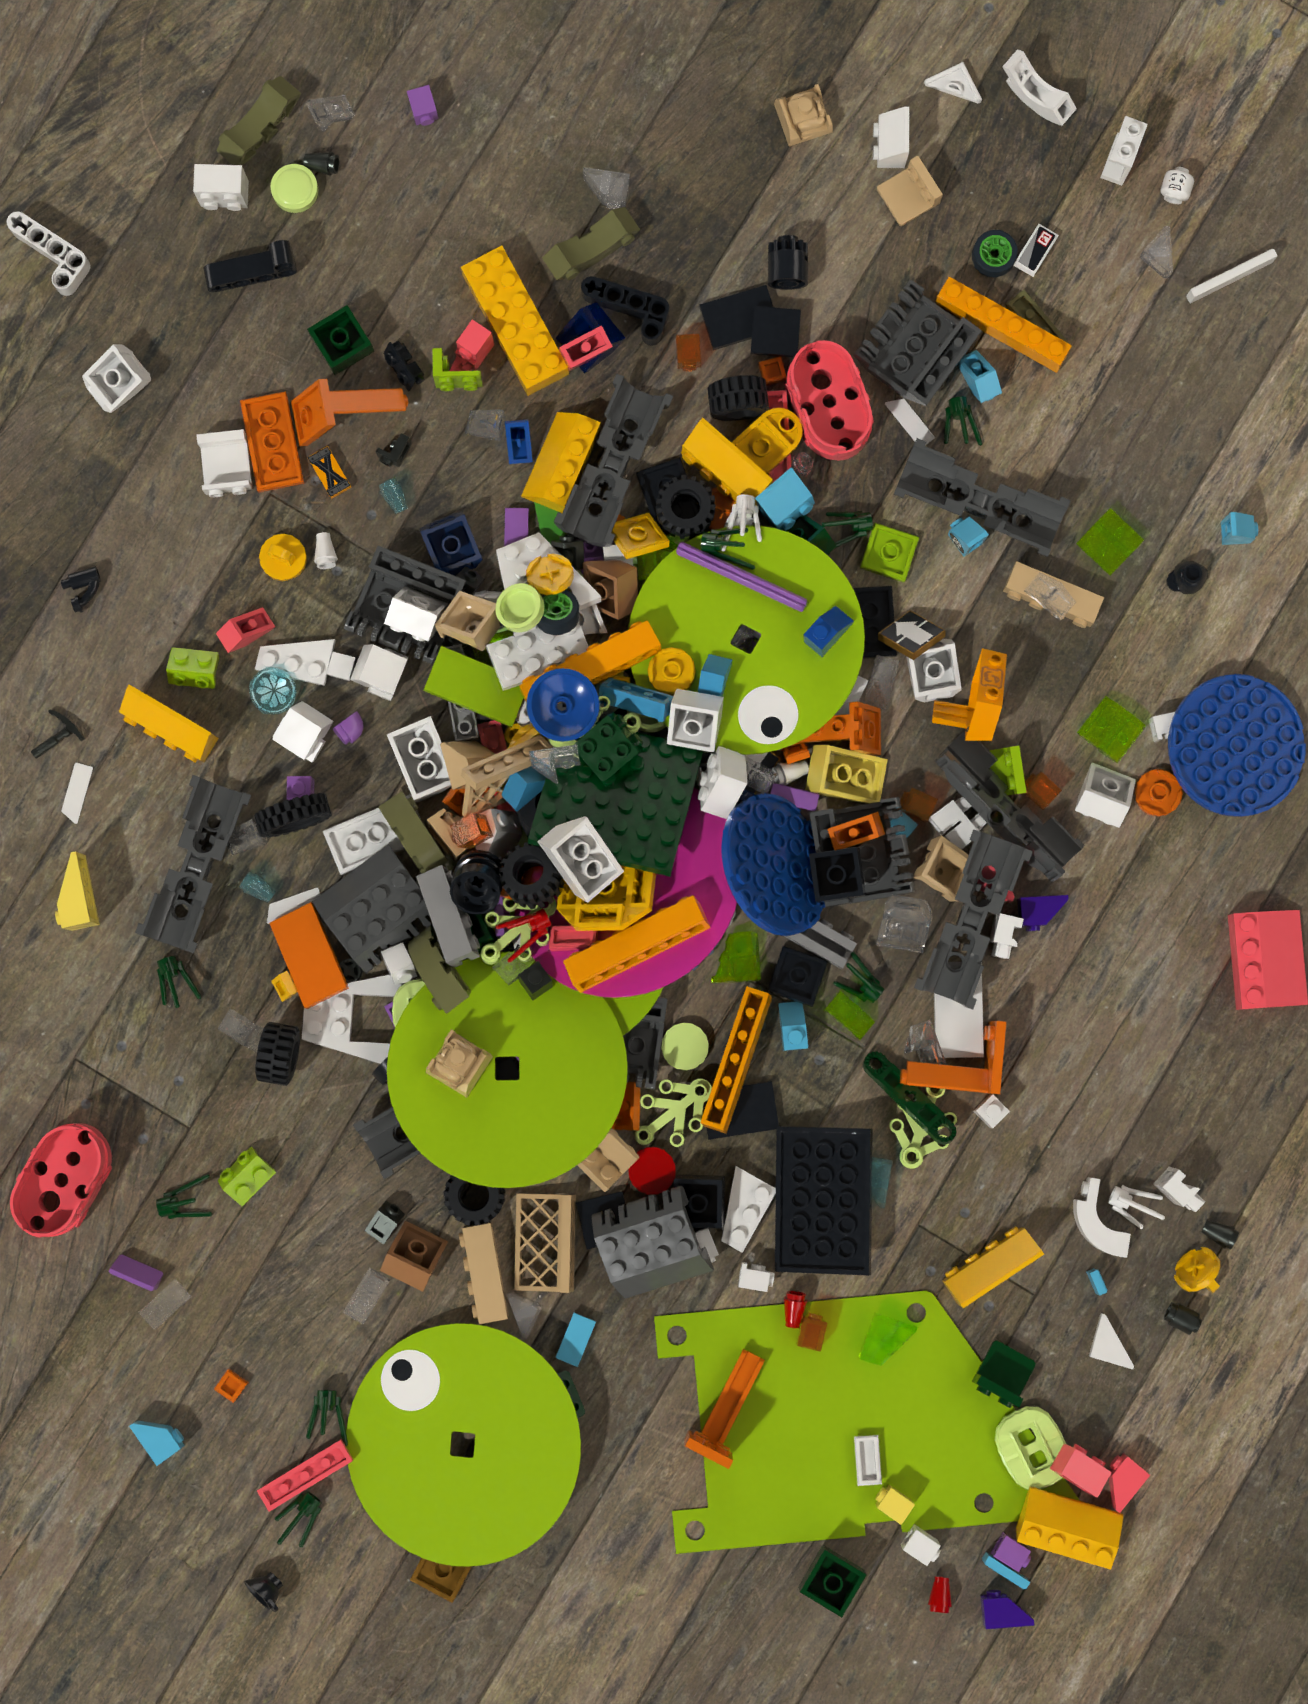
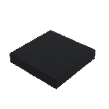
(775, 331)
(797, 976)
(595, 1205)

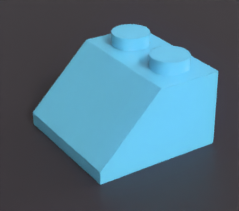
(785, 501)

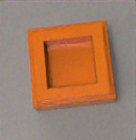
(772, 370)
(795, 752)
(231, 1385)

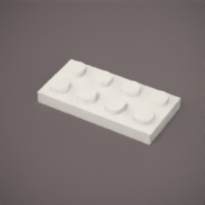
(532, 653)

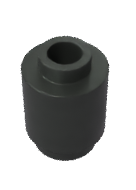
(1183, 1318)

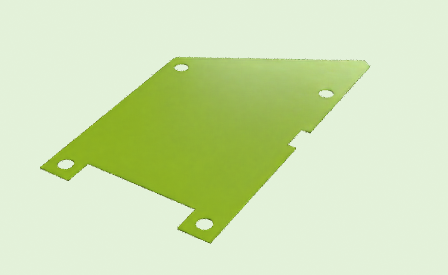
(799, 1423)

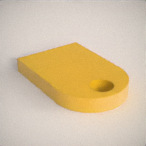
(767, 441)

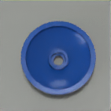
(565, 687)

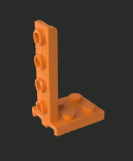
(860, 726)
(711, 1438)

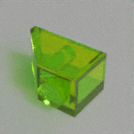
(849, 1015)

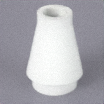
(324, 553)
(790, 772)

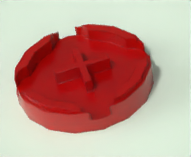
(652, 1171)

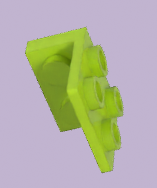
(448, 380)
(1009, 769)

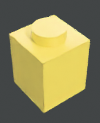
(894, 1503)

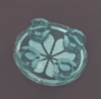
(272, 691)

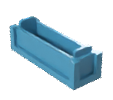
(636, 699)

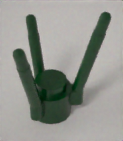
(960, 410)
(859, 521)
(714, 541)
(167, 971)
(870, 987)
(170, 1205)
(326, 1401)
(308, 1505)

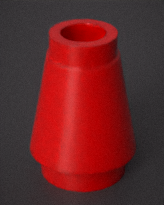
(794, 1308)
(940, 1595)

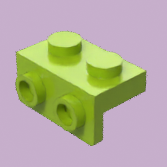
(192, 668)
(245, 1176)

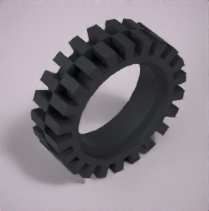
(293, 815)

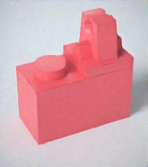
(472, 347)

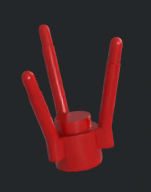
(537, 921)

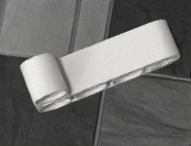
(47, 246)

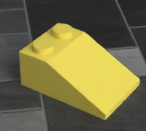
(846, 774)
(76, 898)

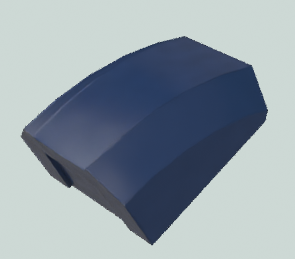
(451, 544)

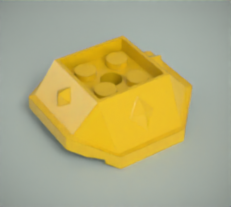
(611, 910)

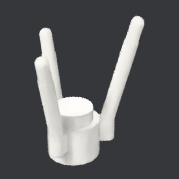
(744, 509)
(1121, 1199)

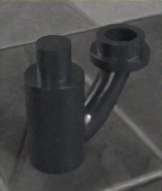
(87, 577)

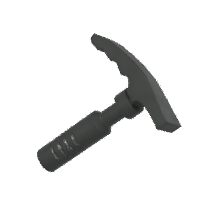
(54, 740)

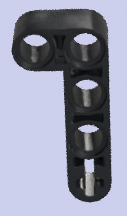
(252, 268)
(622, 305)

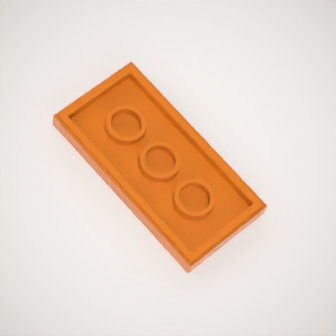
(272, 442)
(309, 955)

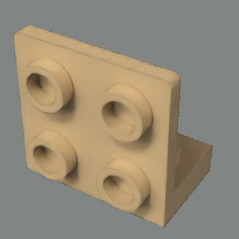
(910, 192)
(609, 1160)

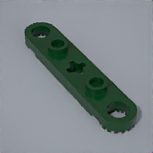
(922, 1110)

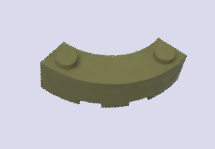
(260, 122)
(606, 236)
(413, 834)
(441, 980)

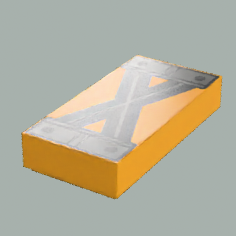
(329, 472)

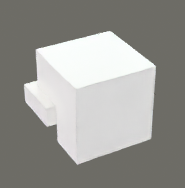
(379, 670)
(303, 731)

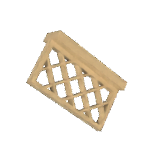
(496, 769)
(566, 1242)

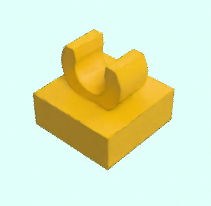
(284, 986)

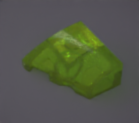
(739, 960)

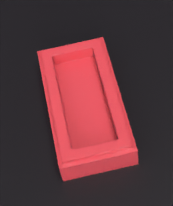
(568, 939)

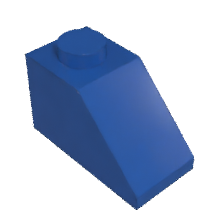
(827, 630)

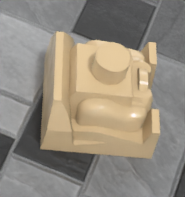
(803, 116)
(469, 620)
(440, 829)
(943, 867)
(459, 1063)

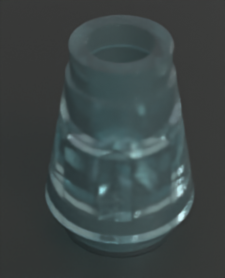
(393, 495)
(257, 887)

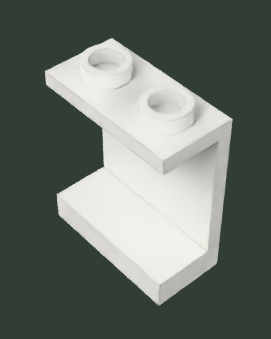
(1124, 151)
(225, 462)

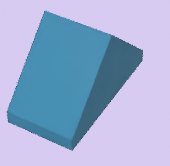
(714, 675)
(523, 787)

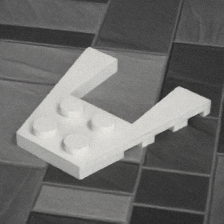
(516, 557)
(331, 1020)

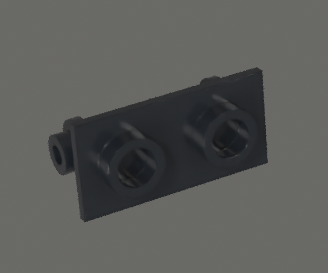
(397, 357)

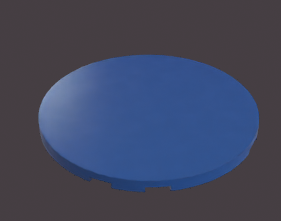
(1236, 745)
(769, 864)

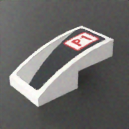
(1036, 250)

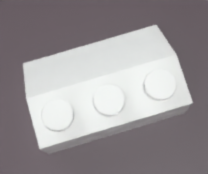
(421, 758)
(581, 857)

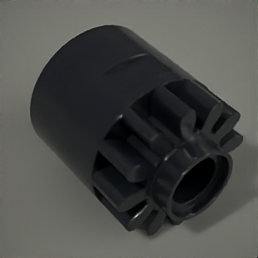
(787, 263)

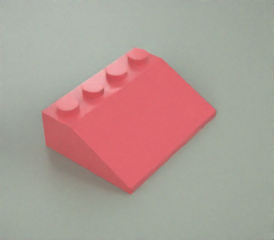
(1267, 959)

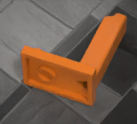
(317, 405)
(963, 1078)

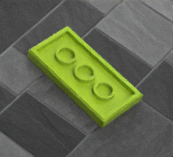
(472, 687)

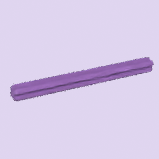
(741, 576)

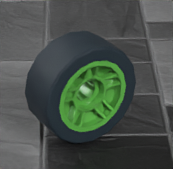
(990, 242)
(565, 620)

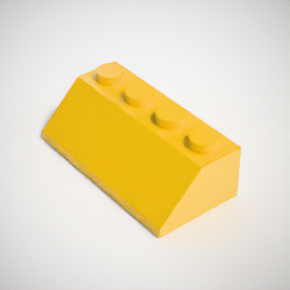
(561, 460)
(723, 463)
(167, 724)
(992, 1267)
(1069, 1527)

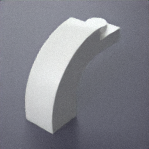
(1035, 92)
(1091, 1227)

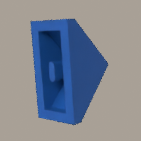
(518, 441)

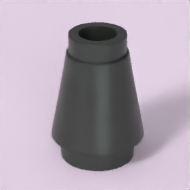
(322, 162)
(1220, 1233)

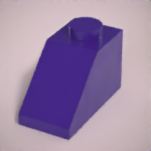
(1039, 910)
(1002, 1611)

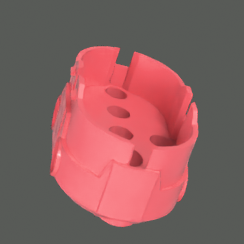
(853, 414)
(55, 1152)

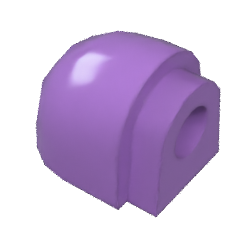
(350, 728)

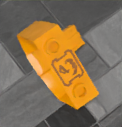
(984, 700)

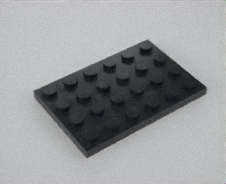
(823, 1200)

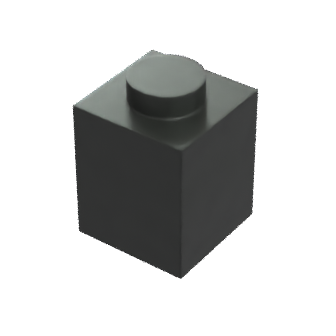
(535, 980)

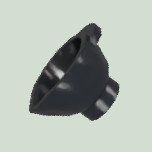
(1187, 577)
(265, 1590)

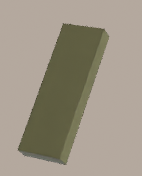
(1026, 307)

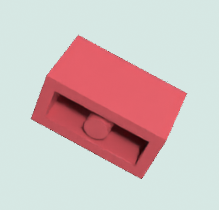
(1081, 1470)

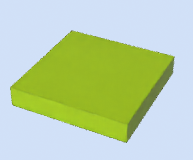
(889, 552)

